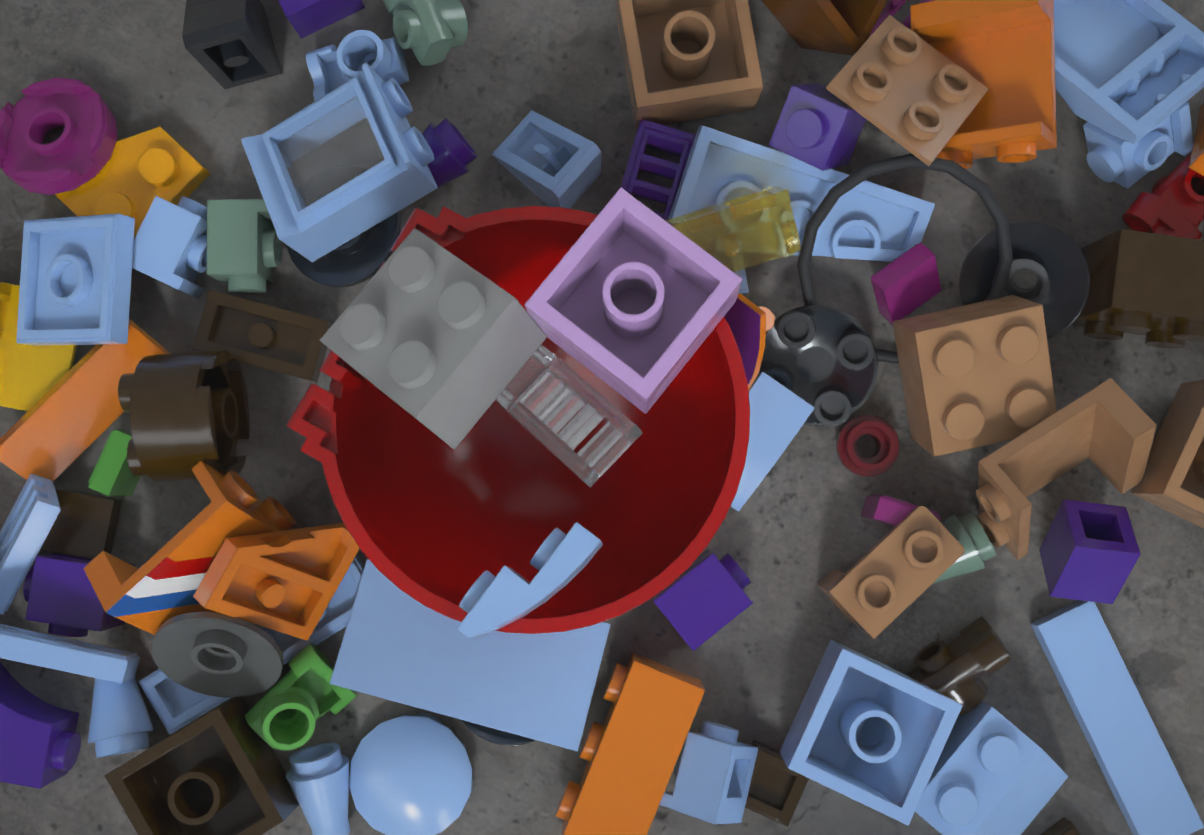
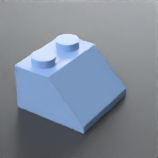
(869, 732)
(988, 778)

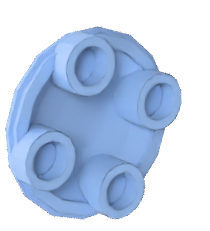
(410, 776)

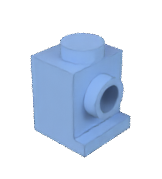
(1127, 162)
(173, 244)
(712, 775)

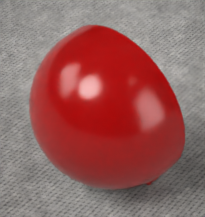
(449, 514)

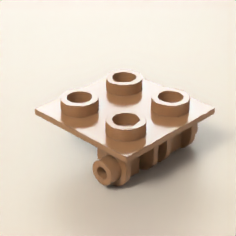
(908, 89)

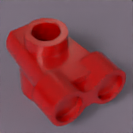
(1173, 205)

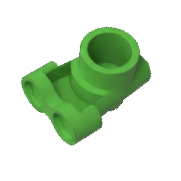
(305, 695)

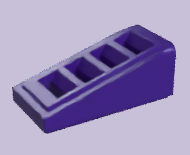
(664, 140)

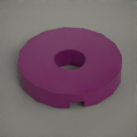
(75, 155)

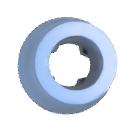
(118, 718)
(322, 787)

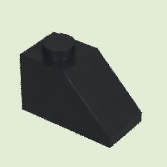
(231, 40)

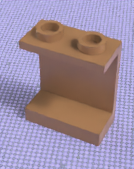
(1096, 426)

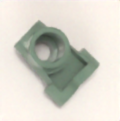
(428, 27)

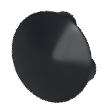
(823, 360)

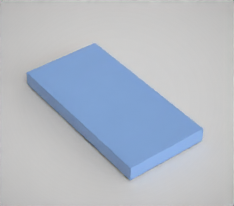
(496, 680)

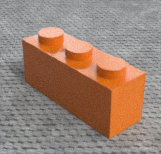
(632, 750)

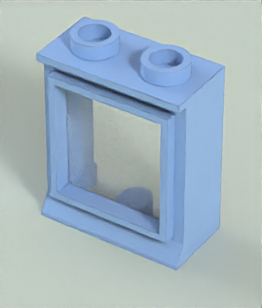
(341, 164)

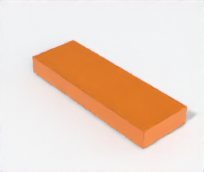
(75, 409)

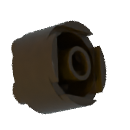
(184, 413)

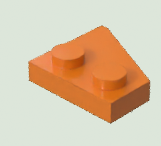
(279, 577)

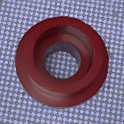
(886, 445)

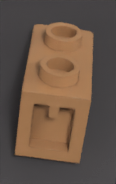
(893, 572)

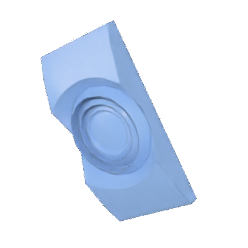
(1125, 62)

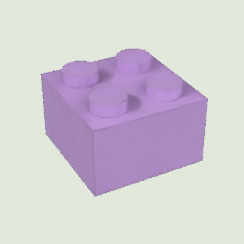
(633, 300)

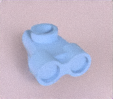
(335, 66)

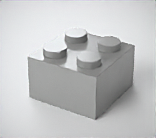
(435, 337)

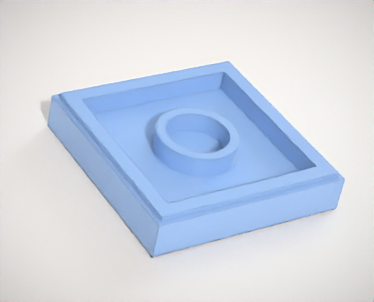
(75, 280)

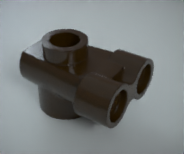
(958, 666)

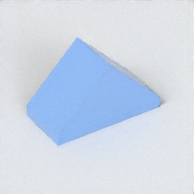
(550, 160)

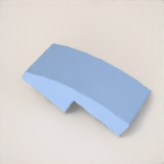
(774, 422)
(509, 596)

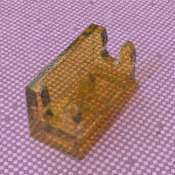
(744, 228)

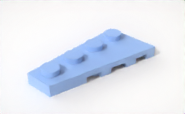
(862, 225)

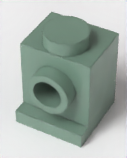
(242, 245)

